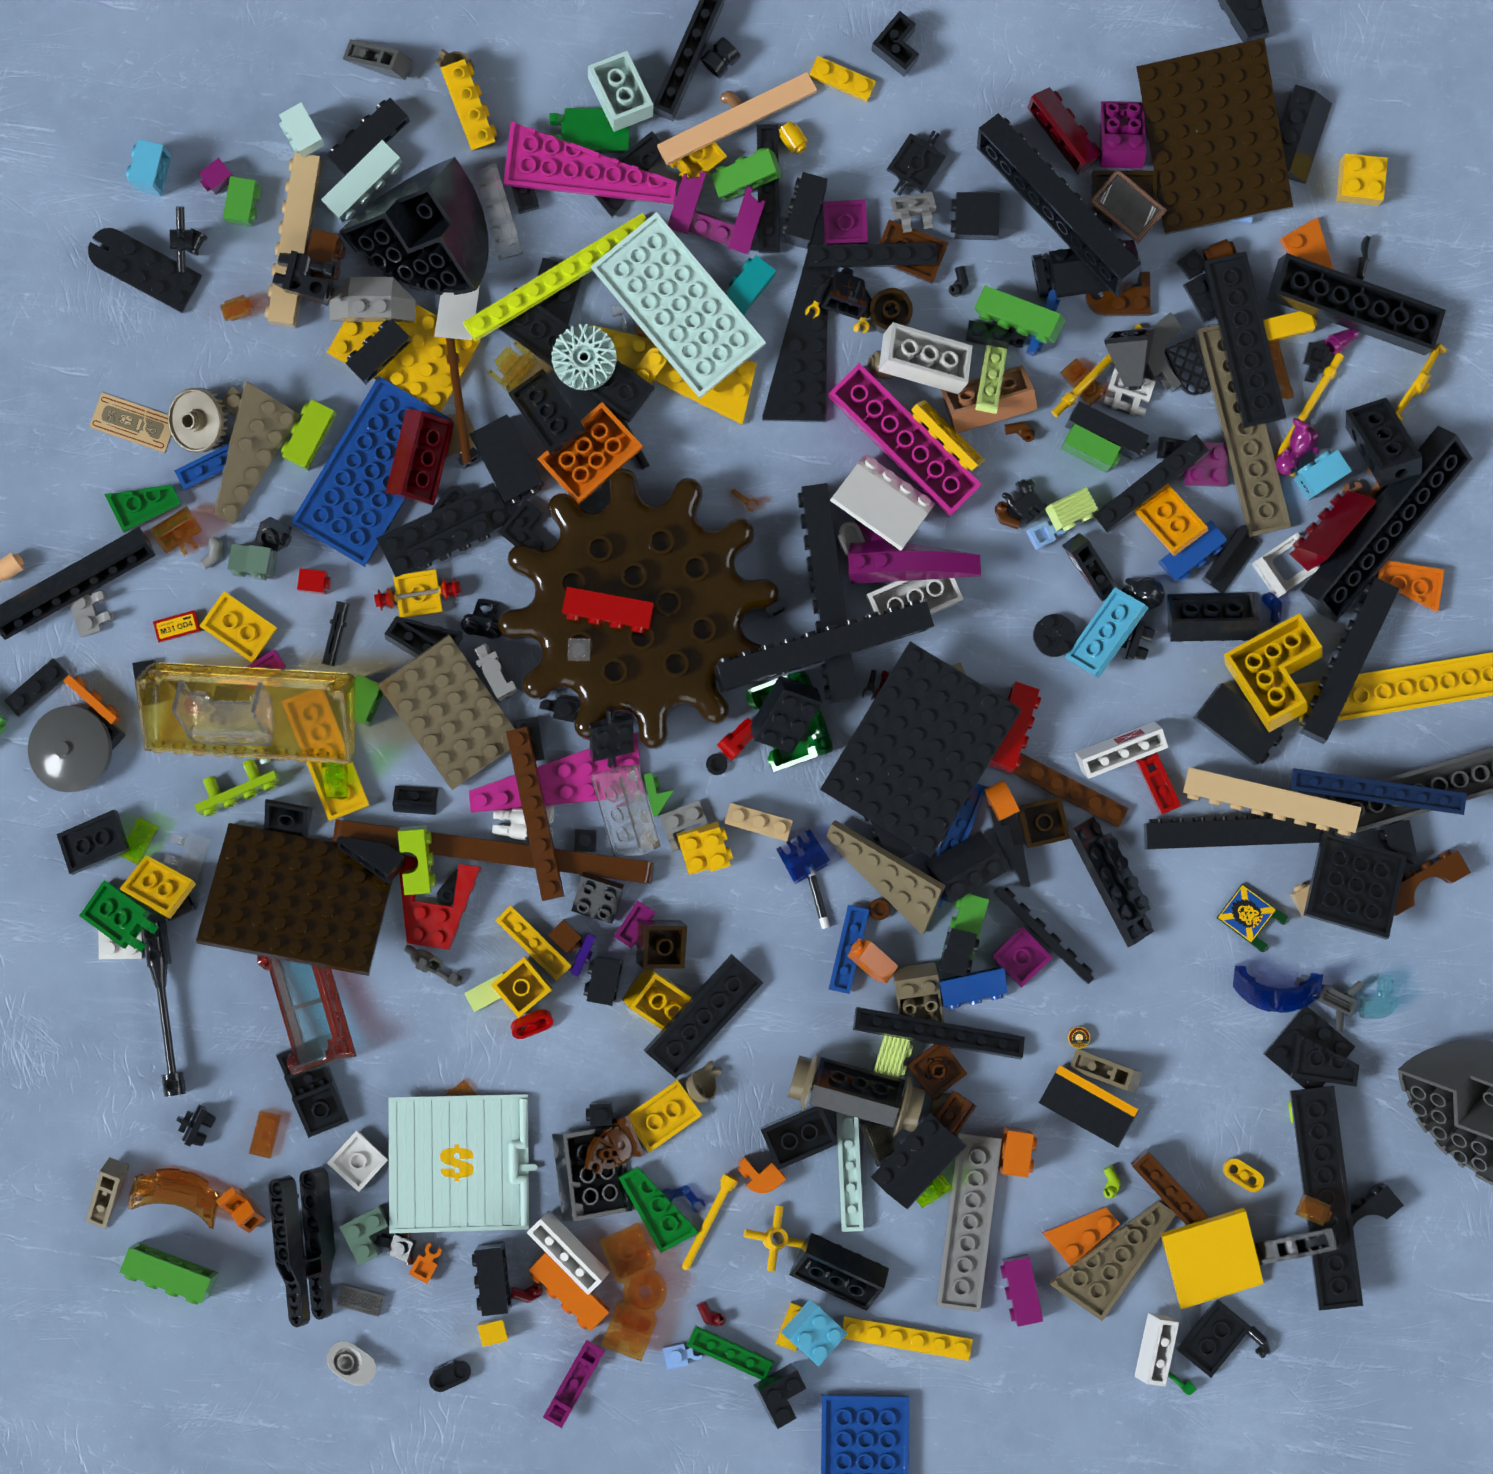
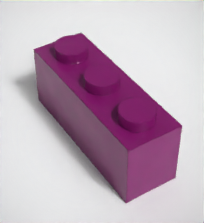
(1021, 1290)

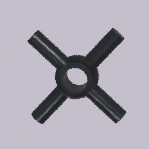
(180, 238)

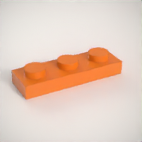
(93, 698)

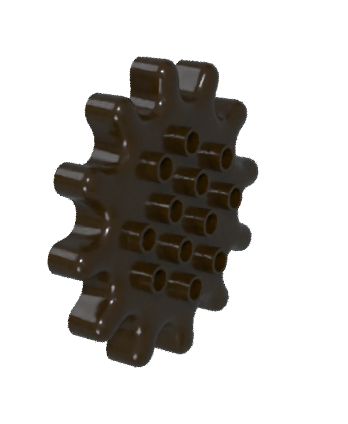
(650, 557)

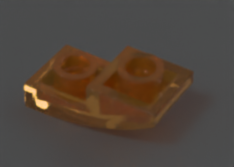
(1074, 374)

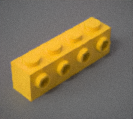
(468, 105)

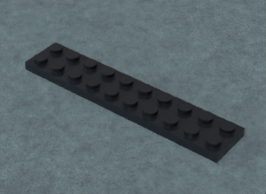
(1325, 1180)

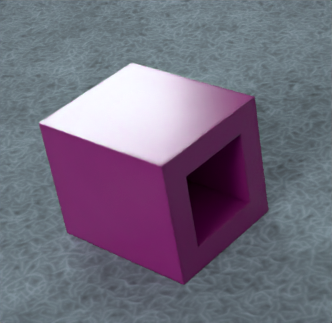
(215, 176)

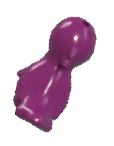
(1300, 444)

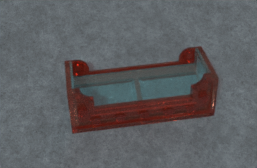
(310, 1014)

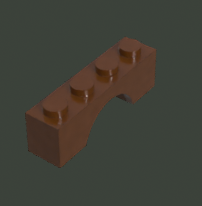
(1448, 867)

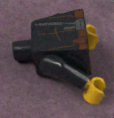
(845, 296)

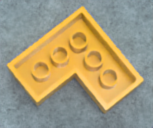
(1265, 666)

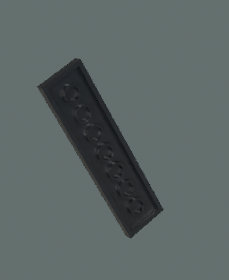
(538, 332)
(1244, 340)

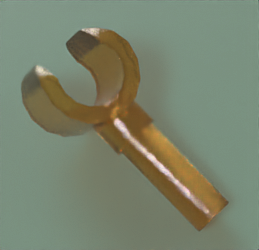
(744, 499)

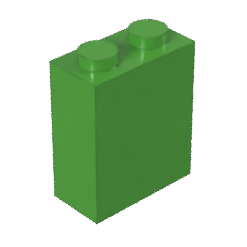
(1091, 448)

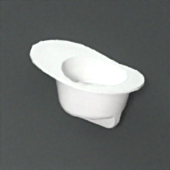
(351, 1363)

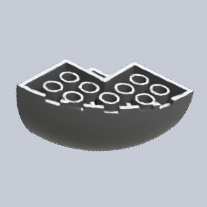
(1454, 1100)

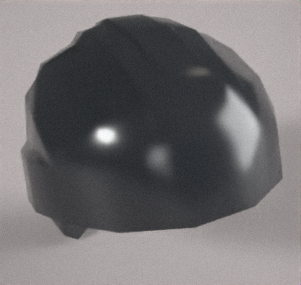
(1146, 590)

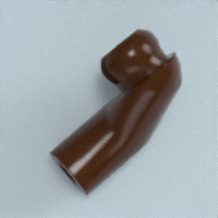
(1021, 429)
(1003, 516)

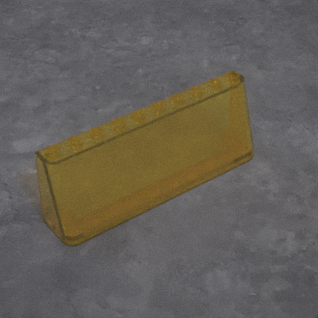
(309, 710)

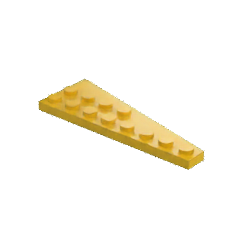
(726, 398)

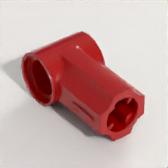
(734, 742)

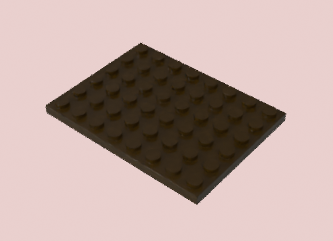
(1215, 136)
(293, 901)

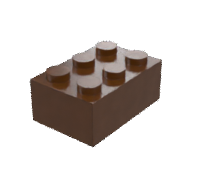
(323, 248)

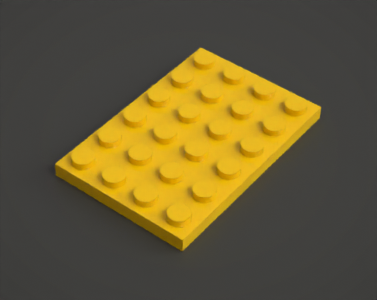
(419, 367)

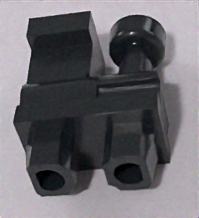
(299, 279)

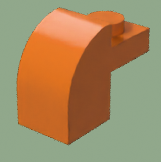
(1001, 800)
(764, 1181)
(241, 1208)

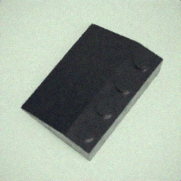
(581, 1190)

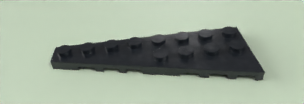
(801, 368)

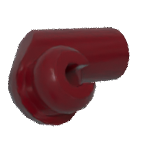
(527, 1295)
(710, 1317)

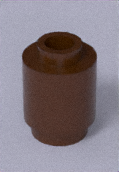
(1219, 249)

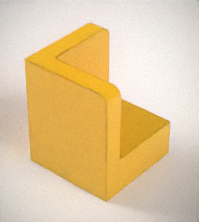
(492, 1332)

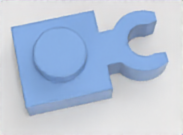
(1043, 534)
(678, 1355)

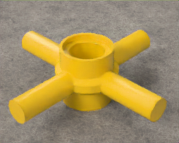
(766, 1237)

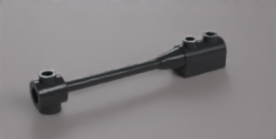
(157, 959)

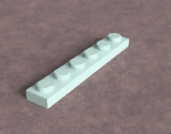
(849, 1173)

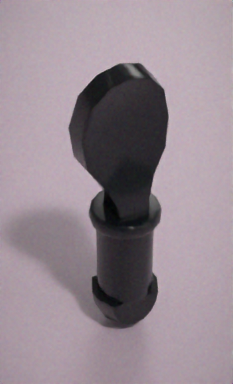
(1364, 259)

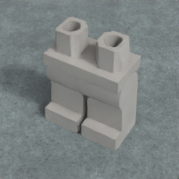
(494, 672)

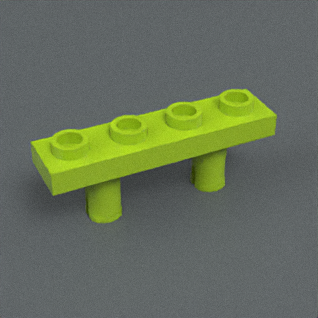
(244, 791)

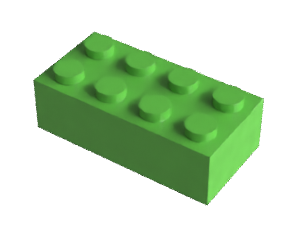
(169, 1273)

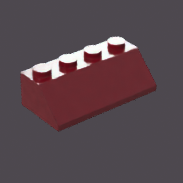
(1063, 130)
(420, 457)
(1331, 528)

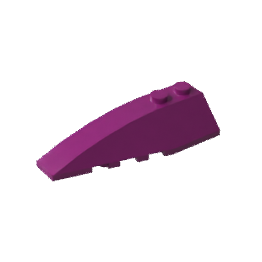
(885, 563)

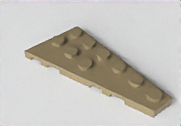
(254, 442)
(1108, 1268)

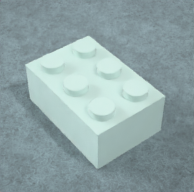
(620, 91)

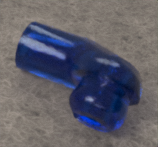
(1274, 605)

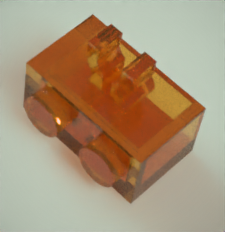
(177, 530)

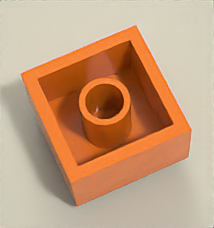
(1016, 1152)

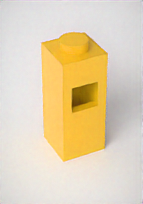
(1289, 326)

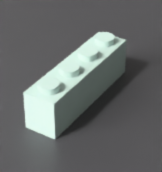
(362, 181)

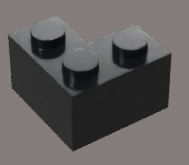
(892, 44)
(957, 951)
(776, 1391)

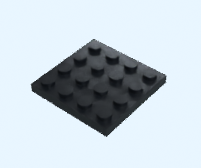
(1355, 885)

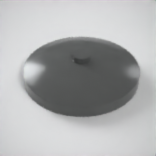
(69, 749)

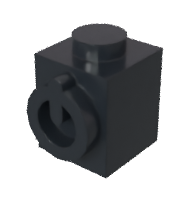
(273, 534)

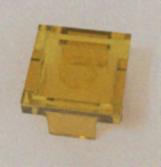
(513, 366)

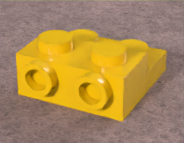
(701, 160)
(705, 848)

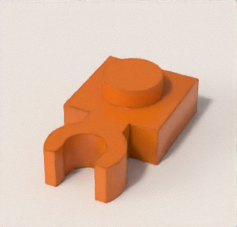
(424, 1265)

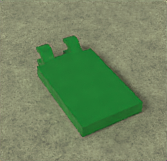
(590, 130)
(117, 916)

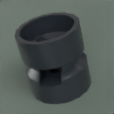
(722, 56)

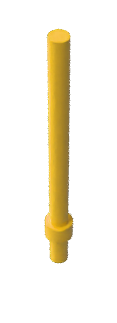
(1328, 374)
(1070, 397)

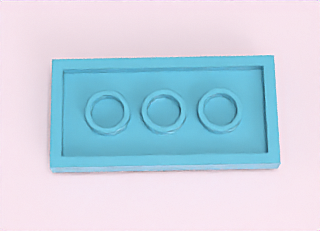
(1106, 632)

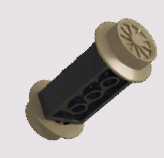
(857, 1092)

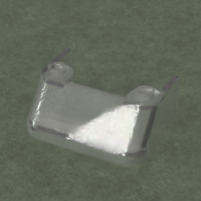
(225, 721)

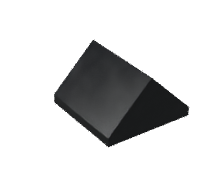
(287, 817)

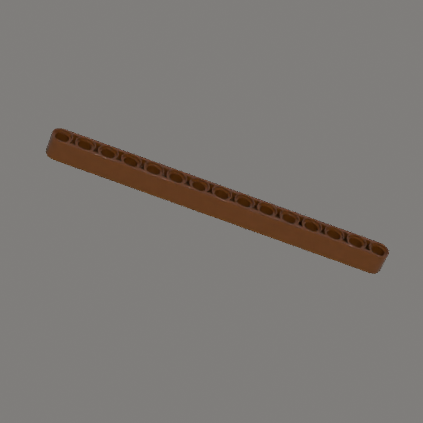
(504, 852)

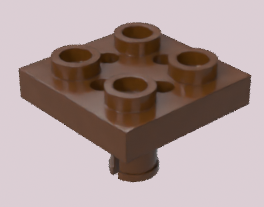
(952, 1072)

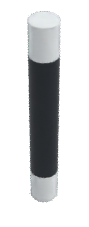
(818, 900)

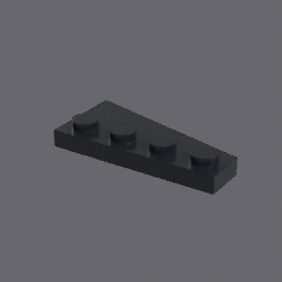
(641, 155)

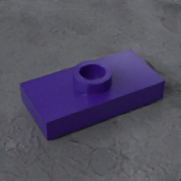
(584, 954)

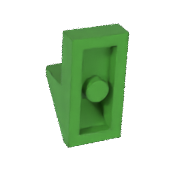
(659, 800)

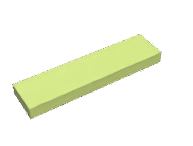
(991, 379)

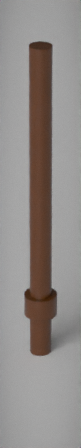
(453, 360)

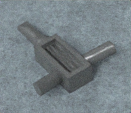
(1340, 1002)

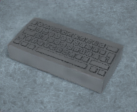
(360, 1300)

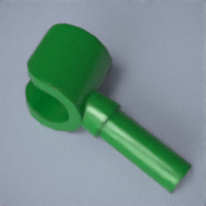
(1188, 1388)

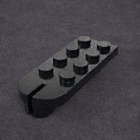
(143, 268)

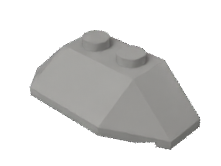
(372, 301)

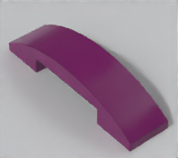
(573, 1383)

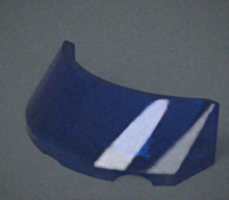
(1276, 999)

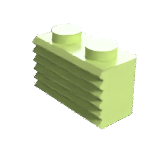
(1072, 509)
(892, 1056)

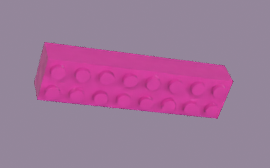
(904, 440)

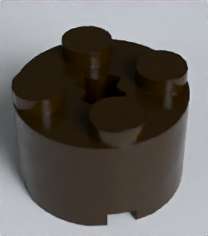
(888, 299)

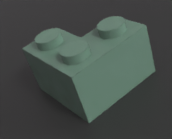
(252, 560)
(360, 1233)

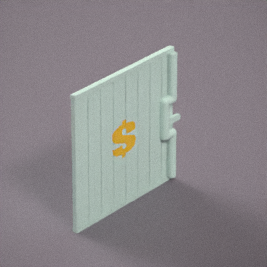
(458, 1163)

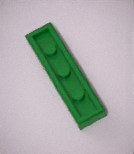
(729, 1352)

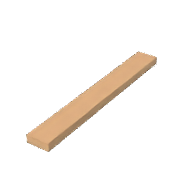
(736, 118)

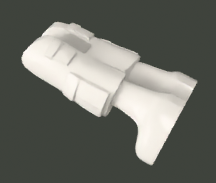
(517, 826)

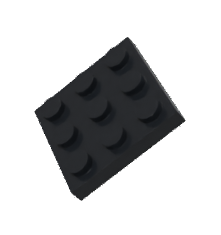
(1314, 1028)

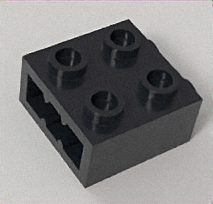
(975, 216)

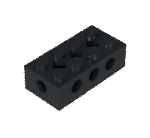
(1376, 419)

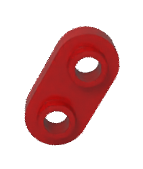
(531, 1024)

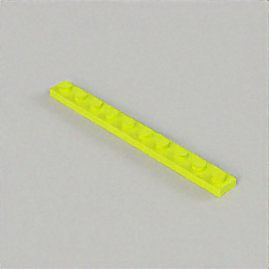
(547, 283)

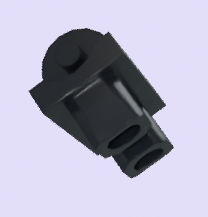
(1140, 632)
(192, 1135)

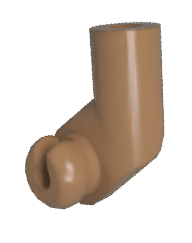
(730, 98)

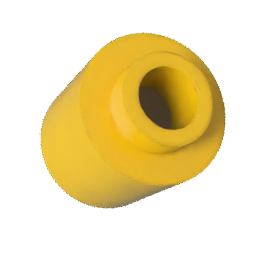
(793, 137)

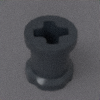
(197, 240)

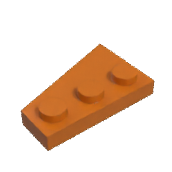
(1415, 582)

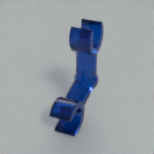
(685, 1190)

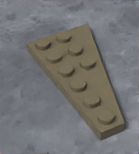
(900, 883)

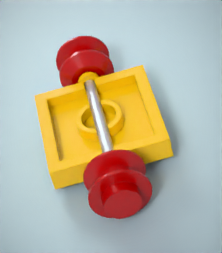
(418, 594)

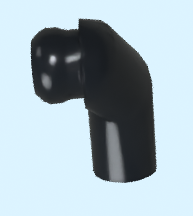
(961, 283)
(1261, 1340)

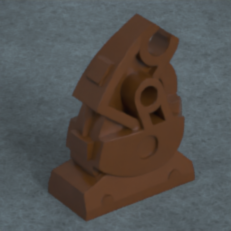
(615, 1144)

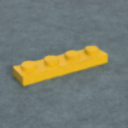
(533, 942)

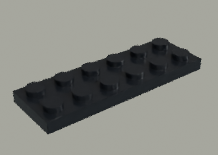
(703, 1016)

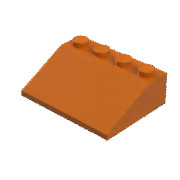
(593, 455)

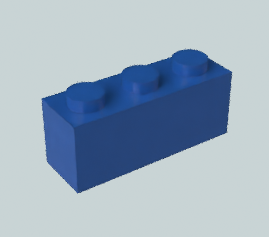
(1195, 554)

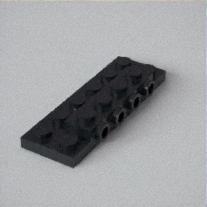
(444, 530)
(1113, 880)

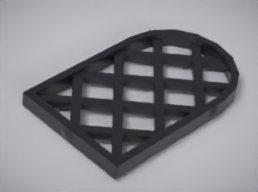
(1198, 355)

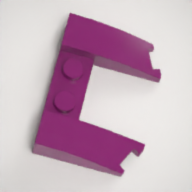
(737, 235)

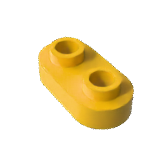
(1242, 1175)

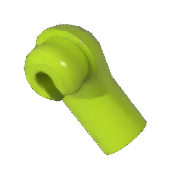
(1113, 1183)

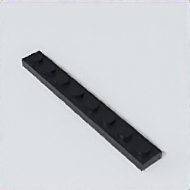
(938, 1033)

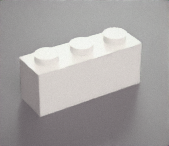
(1156, 1349)

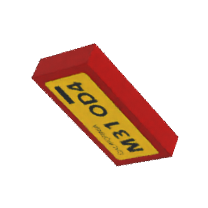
(176, 626)

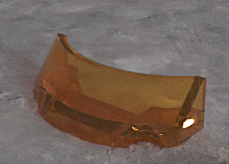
(178, 1189)

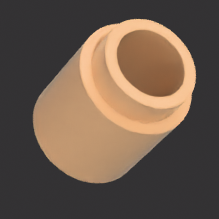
(10, 566)

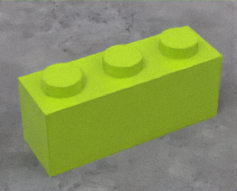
(308, 434)

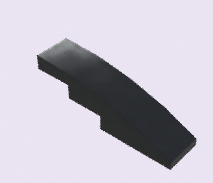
(1013, 853)
(1296, 1246)

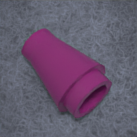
(1341, 340)

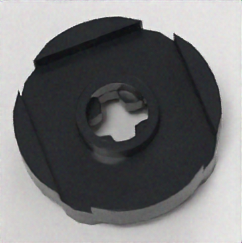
(1065, 629)

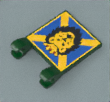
(1248, 914)

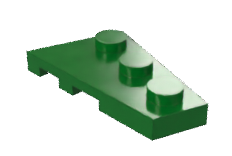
(142, 505)

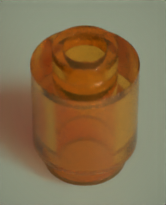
(237, 308)

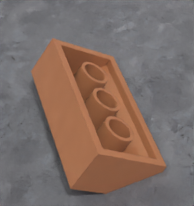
(1015, 398)

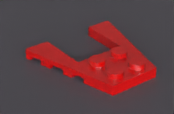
(435, 923)

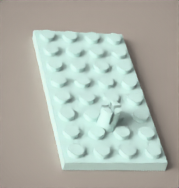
(678, 305)

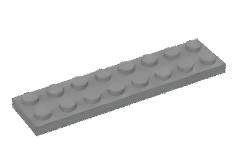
(969, 1223)

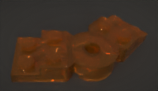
(635, 1315)

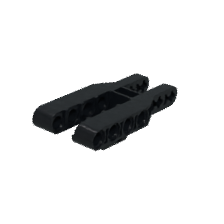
(289, 1245)

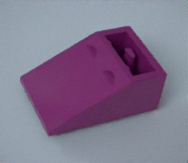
(1122, 135)

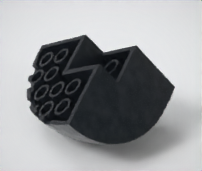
(426, 231)

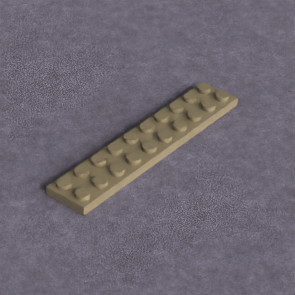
(1247, 448)

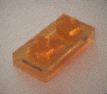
(265, 1134)

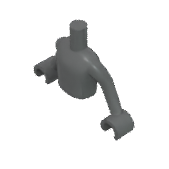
(427, 962)

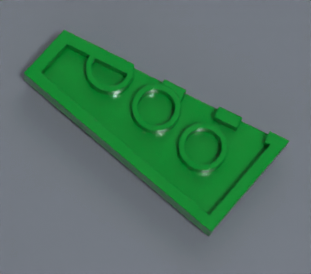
(658, 1213)

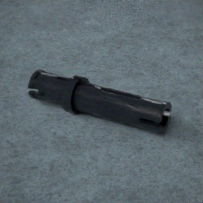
(335, 634)

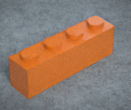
(574, 1300)

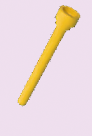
(727, 1184)

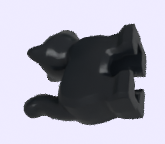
(1029, 501)

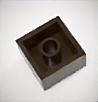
(1043, 822)
(661, 944)

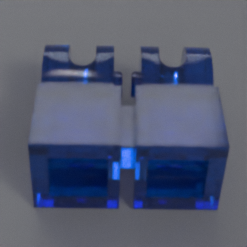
(798, 866)

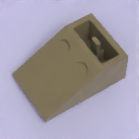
(918, 991)

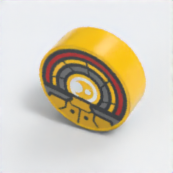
(1078, 1037)

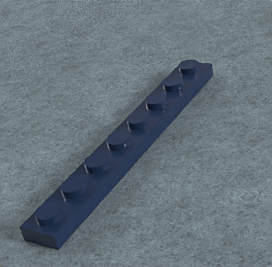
(1378, 791)

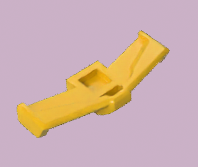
(1421, 383)

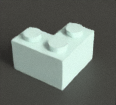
(299, 127)

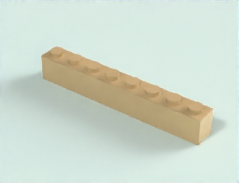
(294, 232)
(1272, 800)

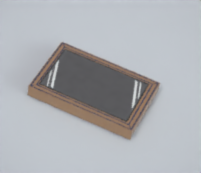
(1127, 206)

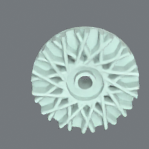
(587, 373)

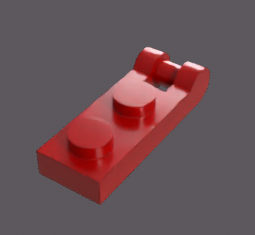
(1158, 784)

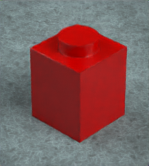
(313, 581)

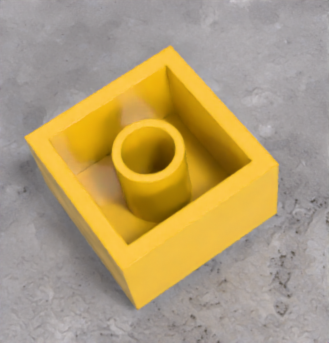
(1361, 179)
(522, 986)

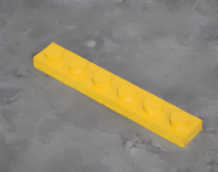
(907, 1338)

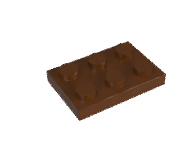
(894, 235)

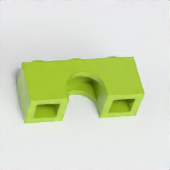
(416, 841)

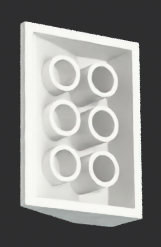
(883, 502)

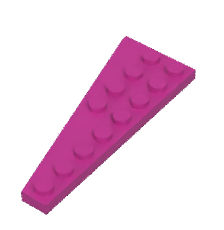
(560, 166)
(561, 782)

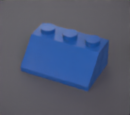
(973, 987)

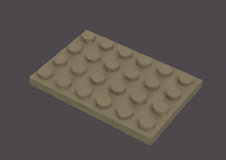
(449, 711)

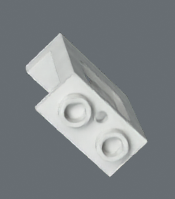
(1271, 576)

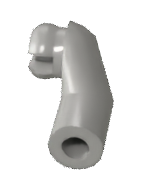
(215, 552)

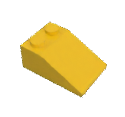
(655, 997)

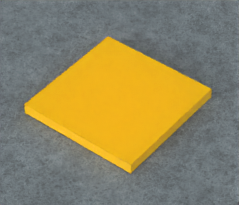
(1212, 1258)

